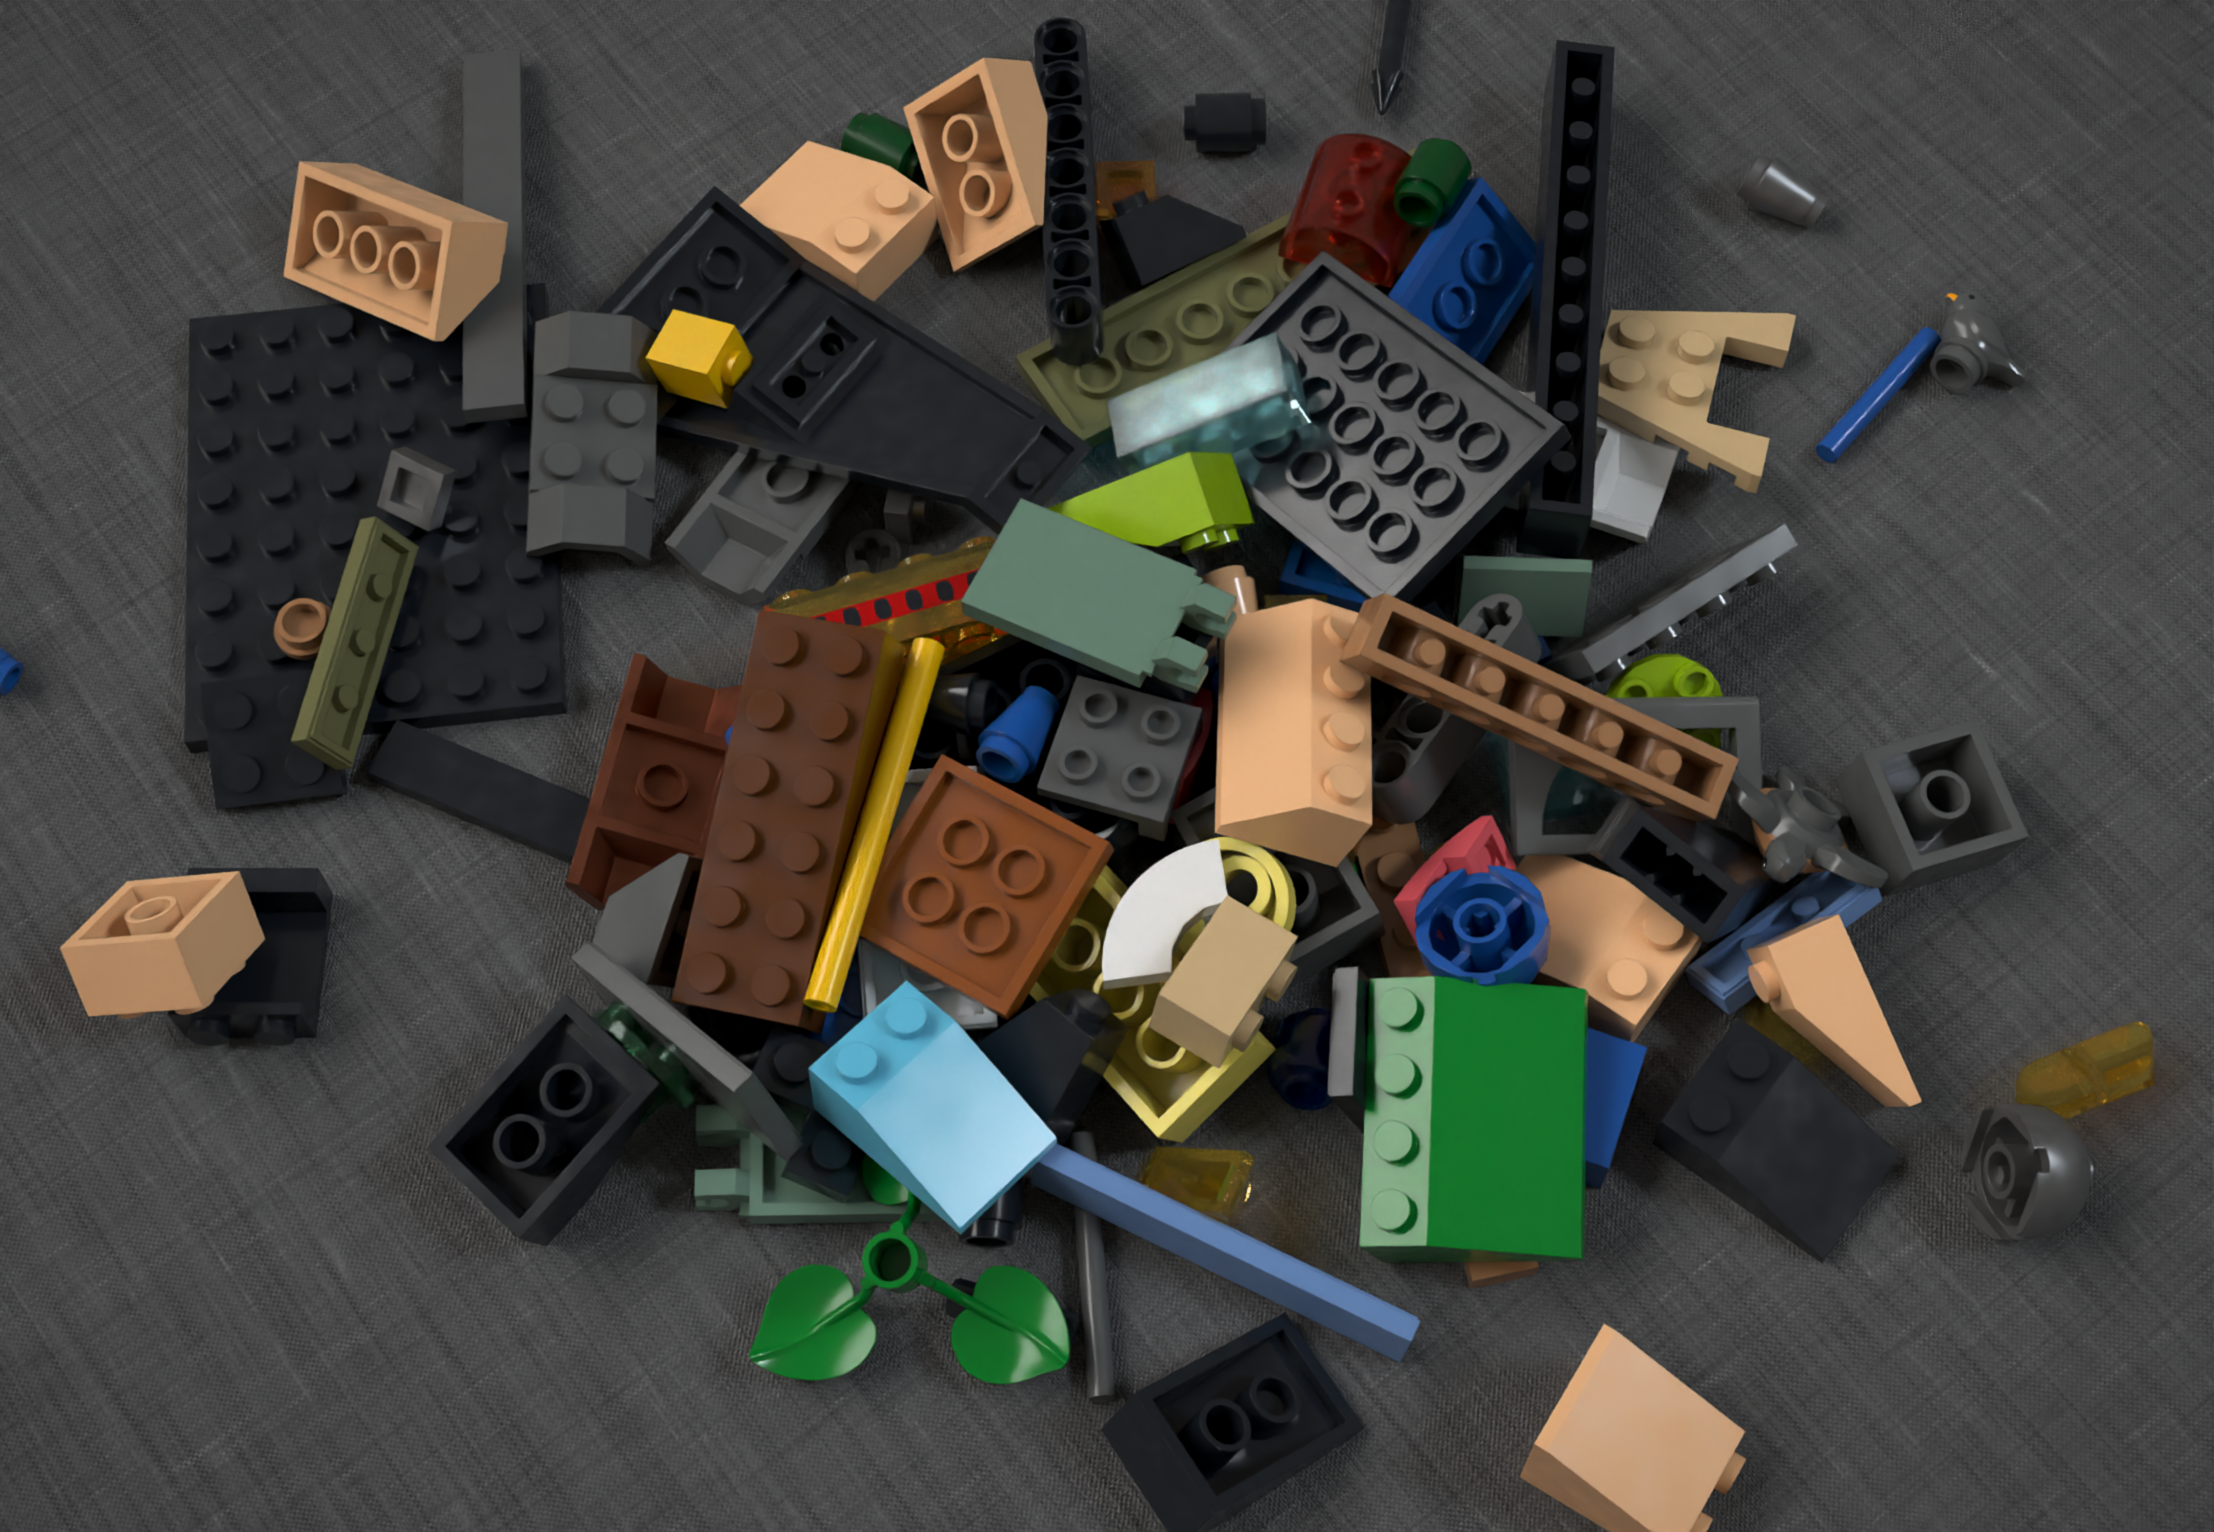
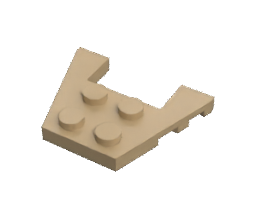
(1663, 374)

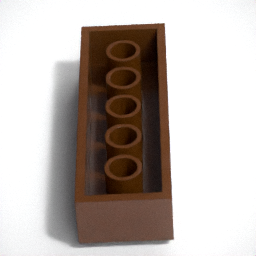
(786, 815)

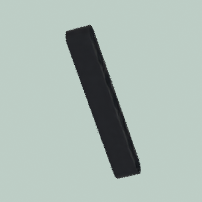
(1070, 197)

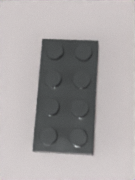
(1662, 613)

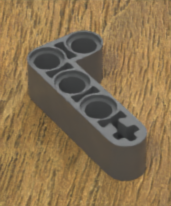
(1426, 745)

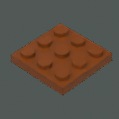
(980, 886)

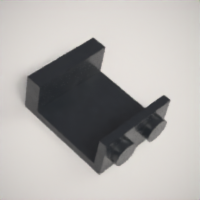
(283, 978)

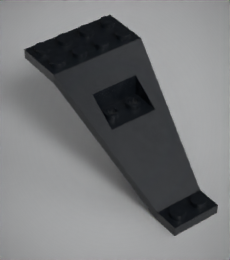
(878, 413)

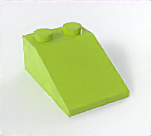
(1180, 502)

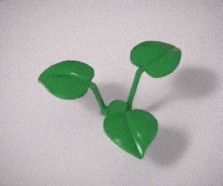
(820, 1332)

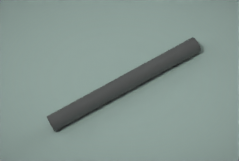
(1093, 1289)

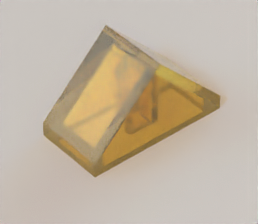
(1203, 1179)

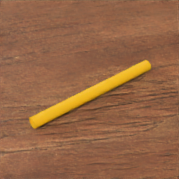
(874, 826)

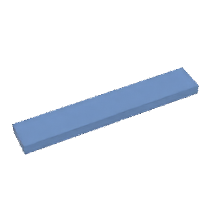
(1226, 1251)

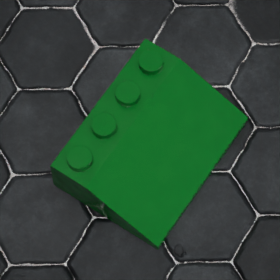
(1474, 1122)

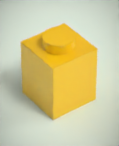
(699, 358)

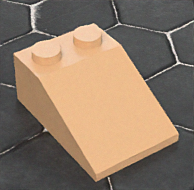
(983, 156)
(847, 216)
(1608, 942)

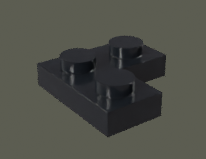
(827, 1157)

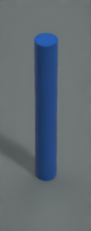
(1878, 395)

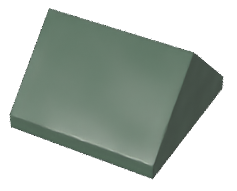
(1548, 589)

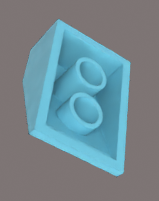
(929, 1107)

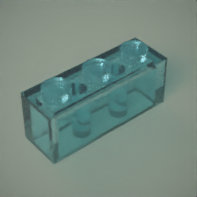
(1211, 406)

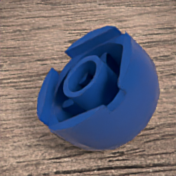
(1490, 927)

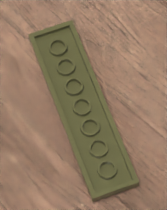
(1171, 328)

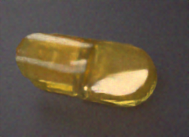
(2091, 1072)

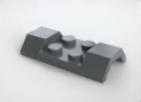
(592, 436)
(757, 523)

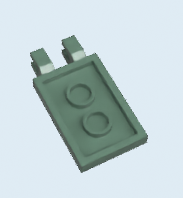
(1097, 599)
(768, 1196)

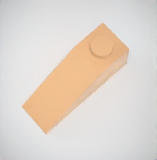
(1825, 996)

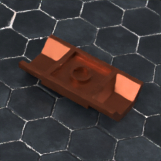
(653, 781)

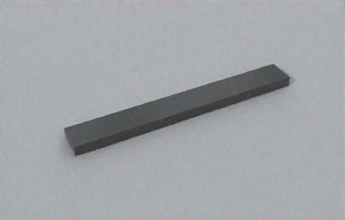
(495, 185)

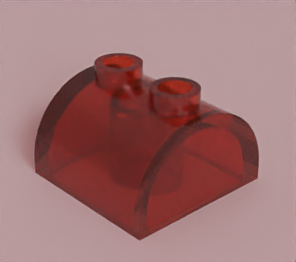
(1350, 208)

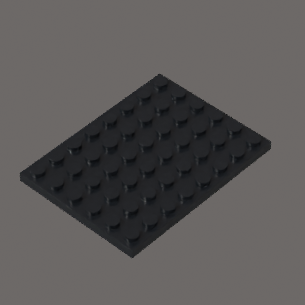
(289, 456)

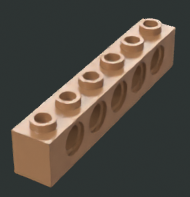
(1538, 709)

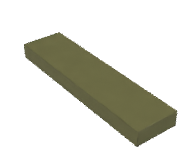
(355, 644)

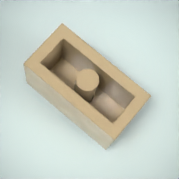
(1224, 982)

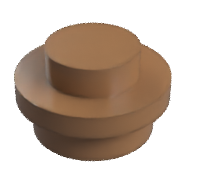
(301, 628)

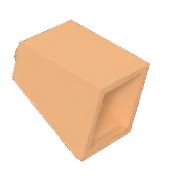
(1634, 1444)

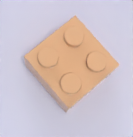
(163, 945)

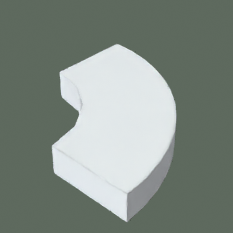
(1158, 913)

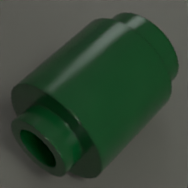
(883, 142)
(1431, 182)

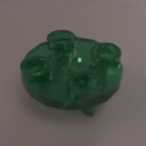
(661, 1063)

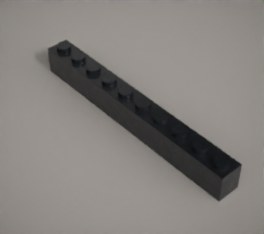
(1568, 294)

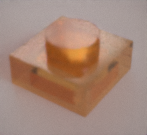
(1120, 180)

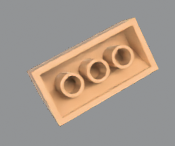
(391, 247)
(1293, 733)

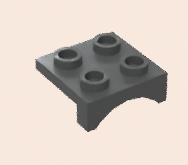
(1121, 753)

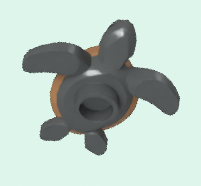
(1801, 830)

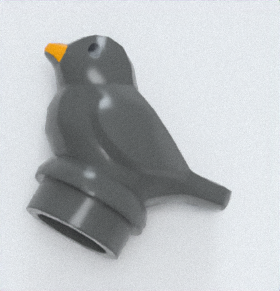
(1971, 347)

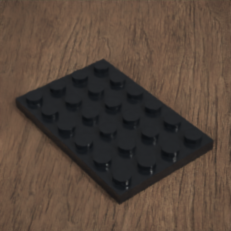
(1403, 437)

